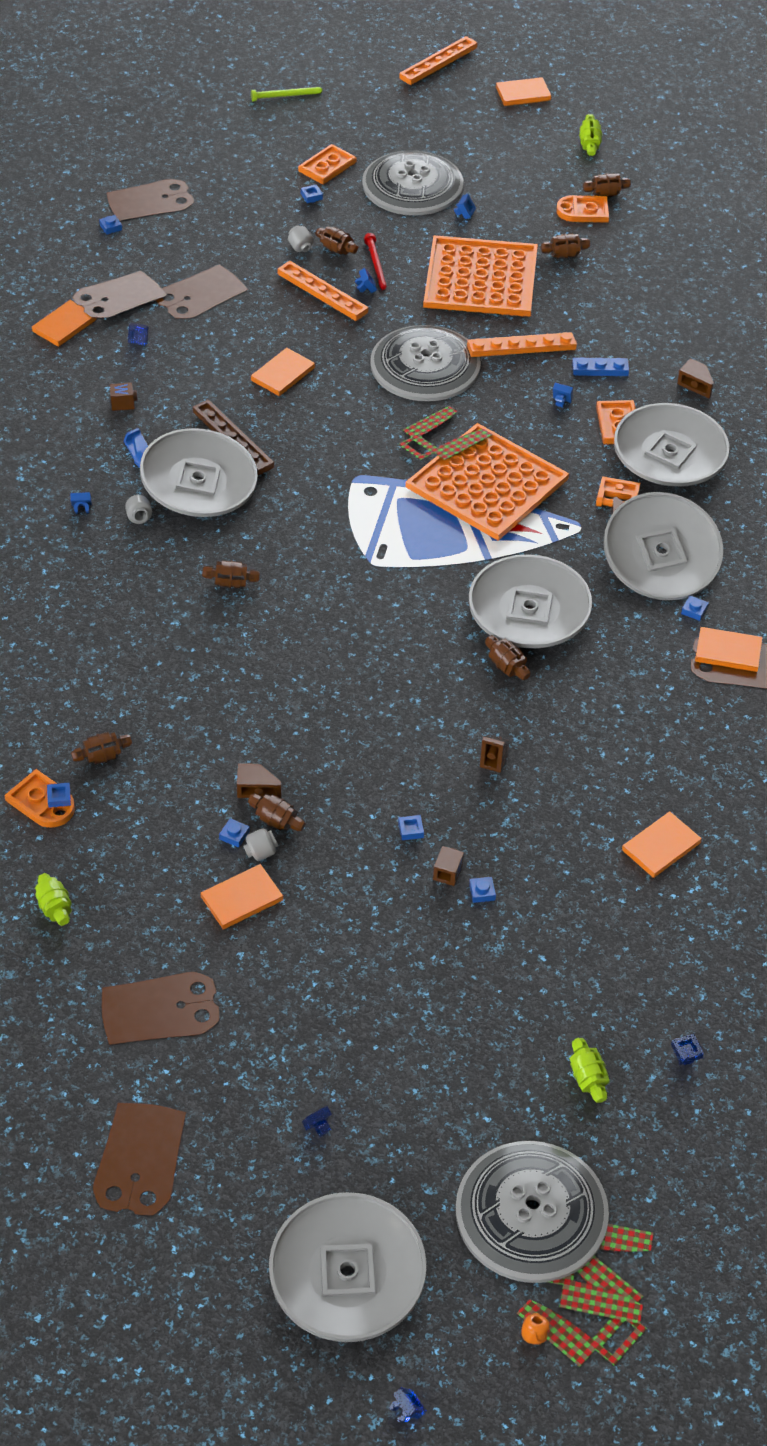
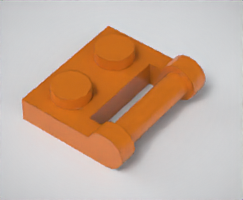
(616, 488)

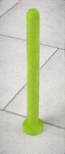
(281, 93)

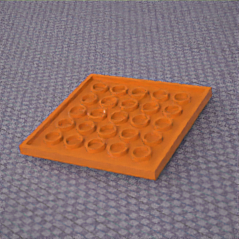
(481, 276)
(488, 483)

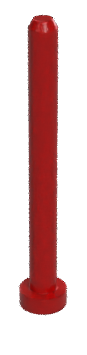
(370, 240)

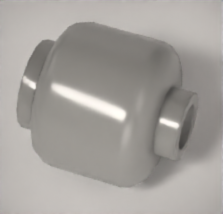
(300, 239)
(138, 509)
(260, 844)

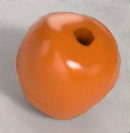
(535, 1329)

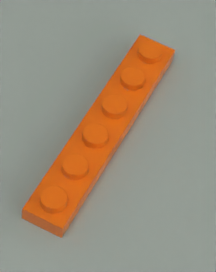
(438, 60)
(323, 290)
(521, 344)

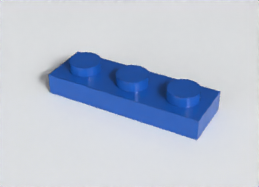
(600, 366)

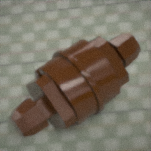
(606, 184)
(336, 240)
(565, 245)
(230, 574)
(507, 657)
(103, 754)
(276, 812)

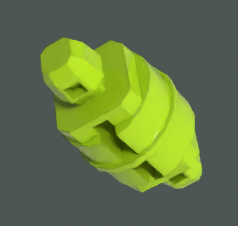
(590, 134)
(53, 899)
(589, 1070)

